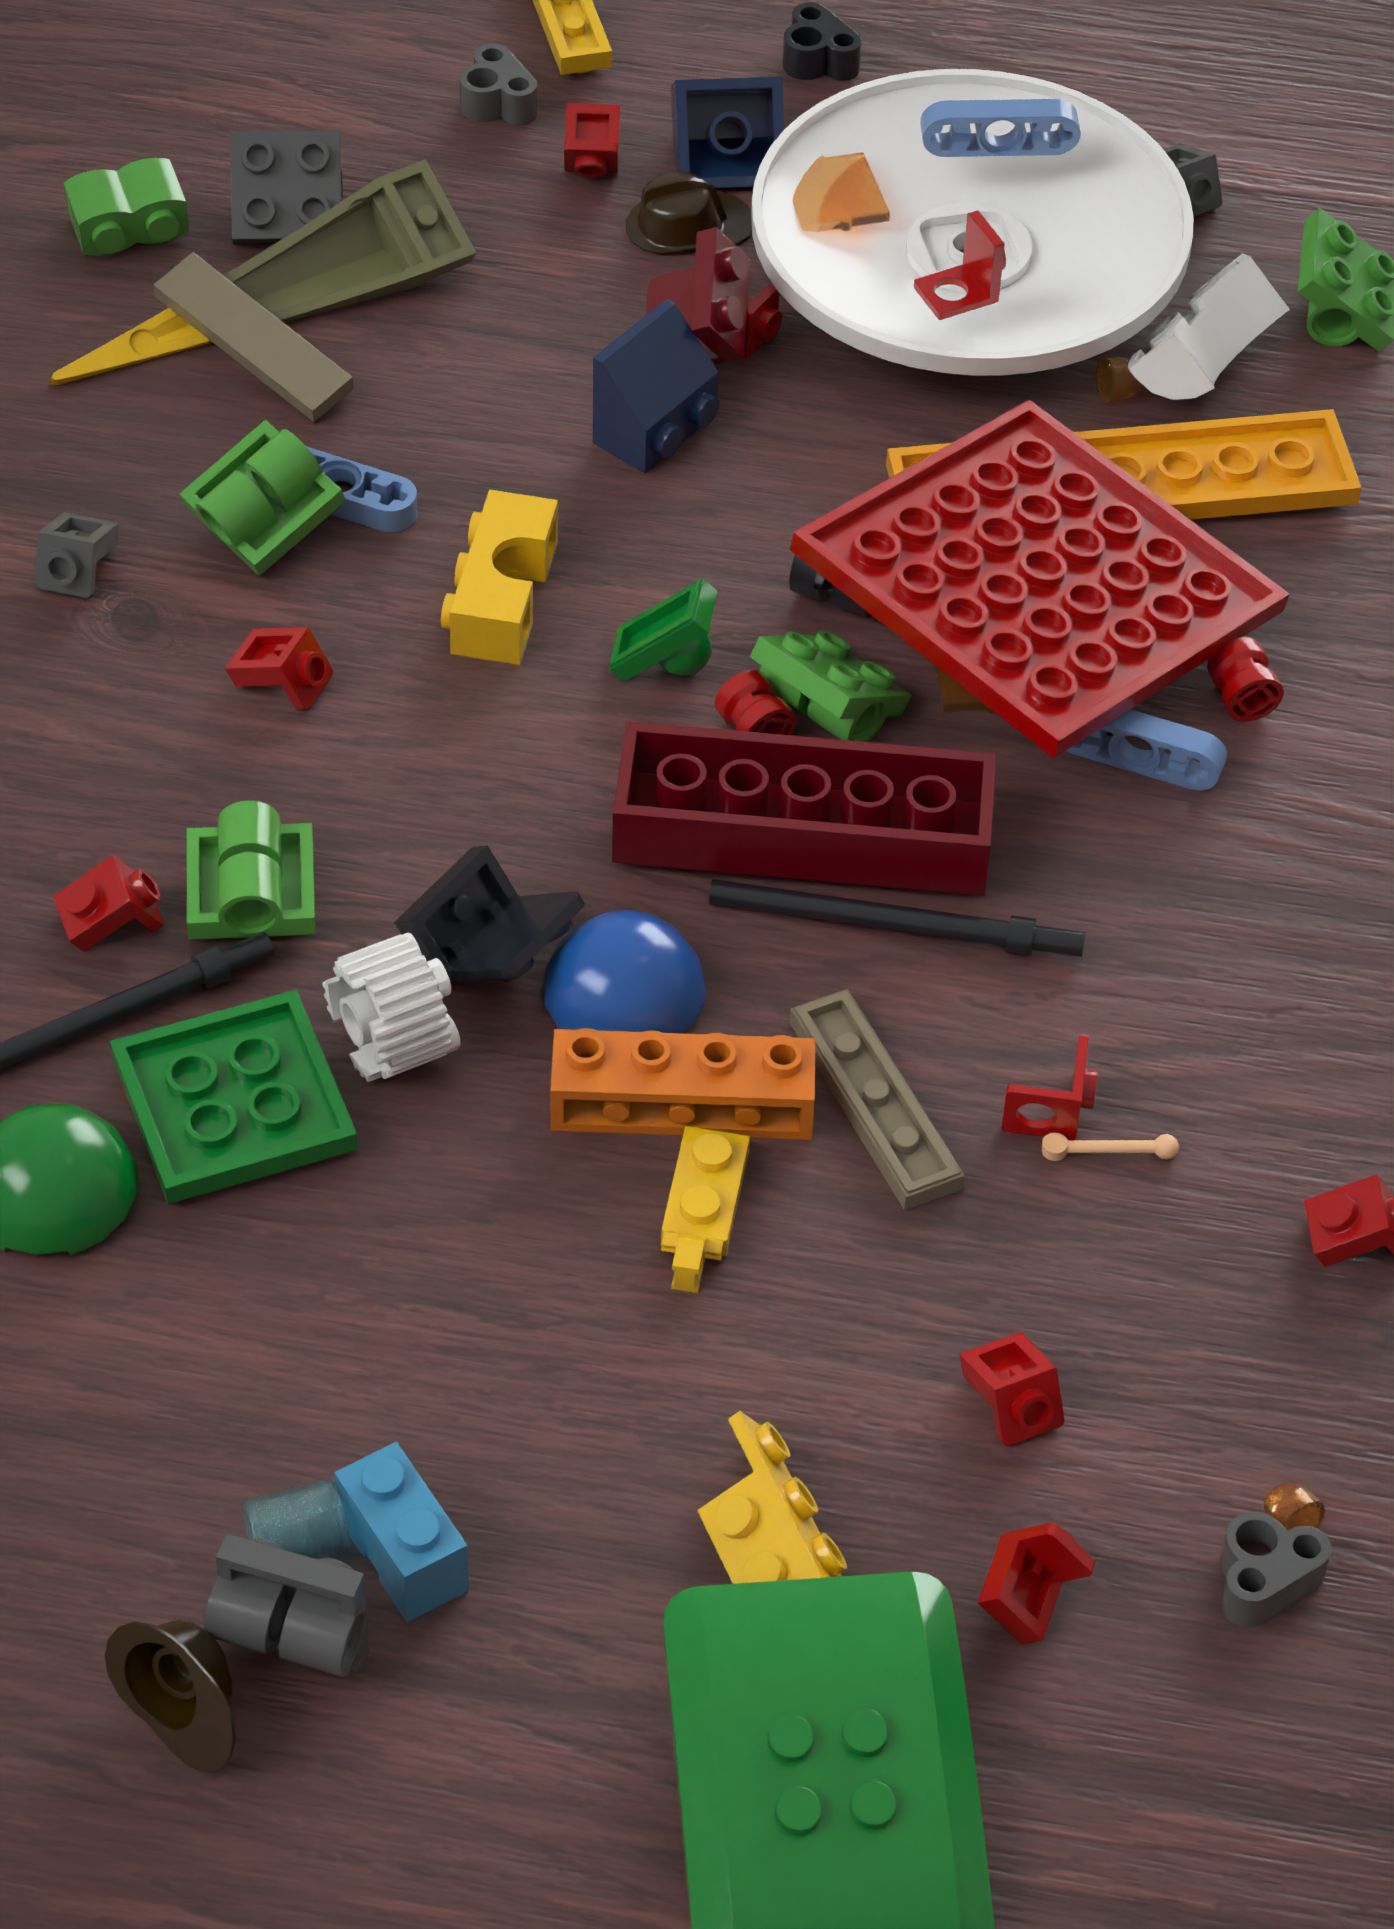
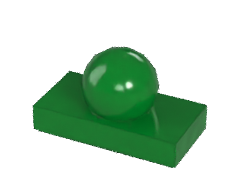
(668, 634)

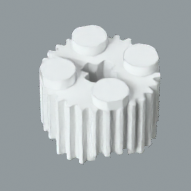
(392, 1007)

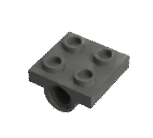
(282, 181)
(290, 1604)

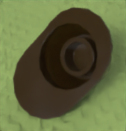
(680, 206)
(178, 1686)

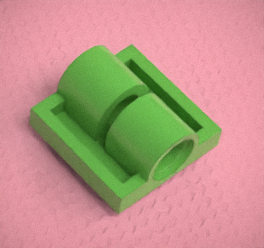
(1345, 285)
(263, 496)
(830, 683)
(250, 875)

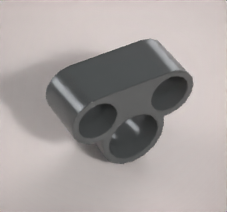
(497, 87)
(1275, 1580)

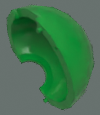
(62, 1179)

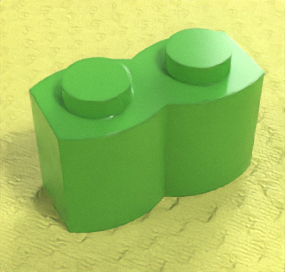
(126, 206)

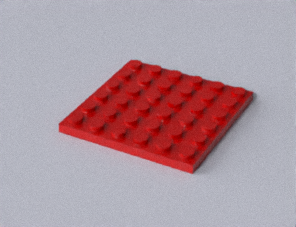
(1039, 576)

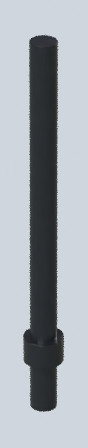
(1018, 935)
(206, 969)

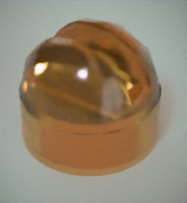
(1115, 380)
(1294, 1506)

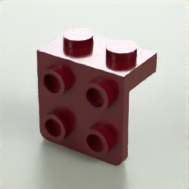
(710, 295)

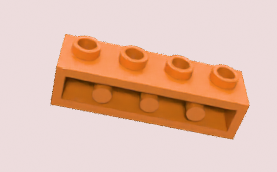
(680, 1080)

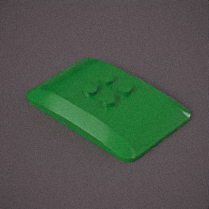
(825, 1756)

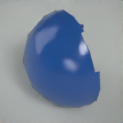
(624, 976)

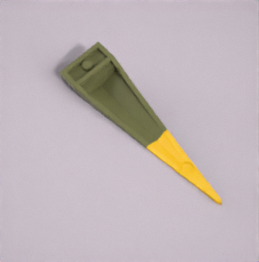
(357, 251)

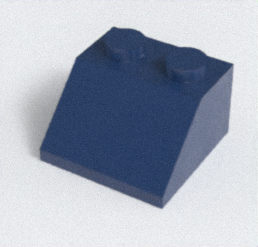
(725, 127)
(652, 389)

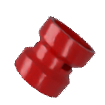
(1246, 682)
(751, 705)

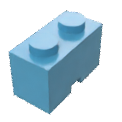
(403, 1531)

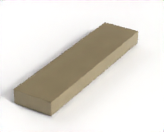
(253, 337)
(877, 1100)

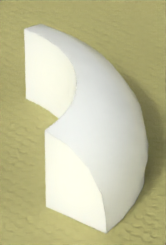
(1222, 321)

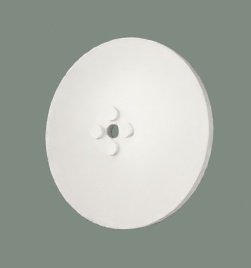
(1086, 233)

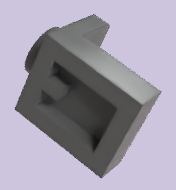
(1200, 176)
(70, 551)

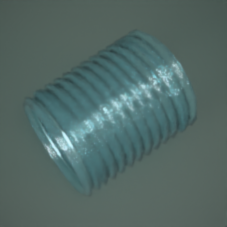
(300, 1519)

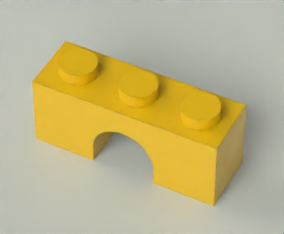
(491, 606)

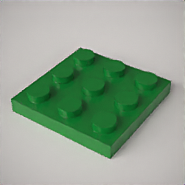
(233, 1096)

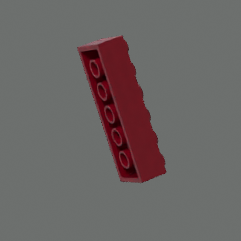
(804, 808)

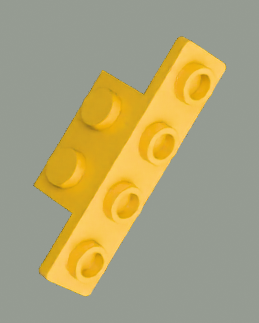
(766, 1519)

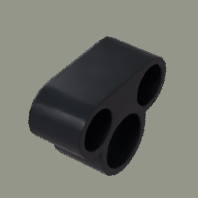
(820, 45)

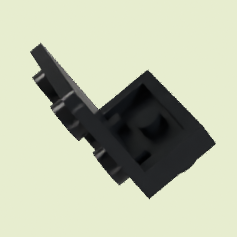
(481, 924)

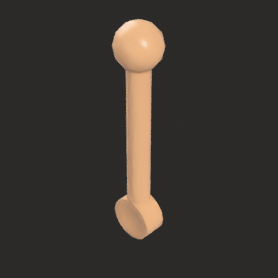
(1056, 1146)

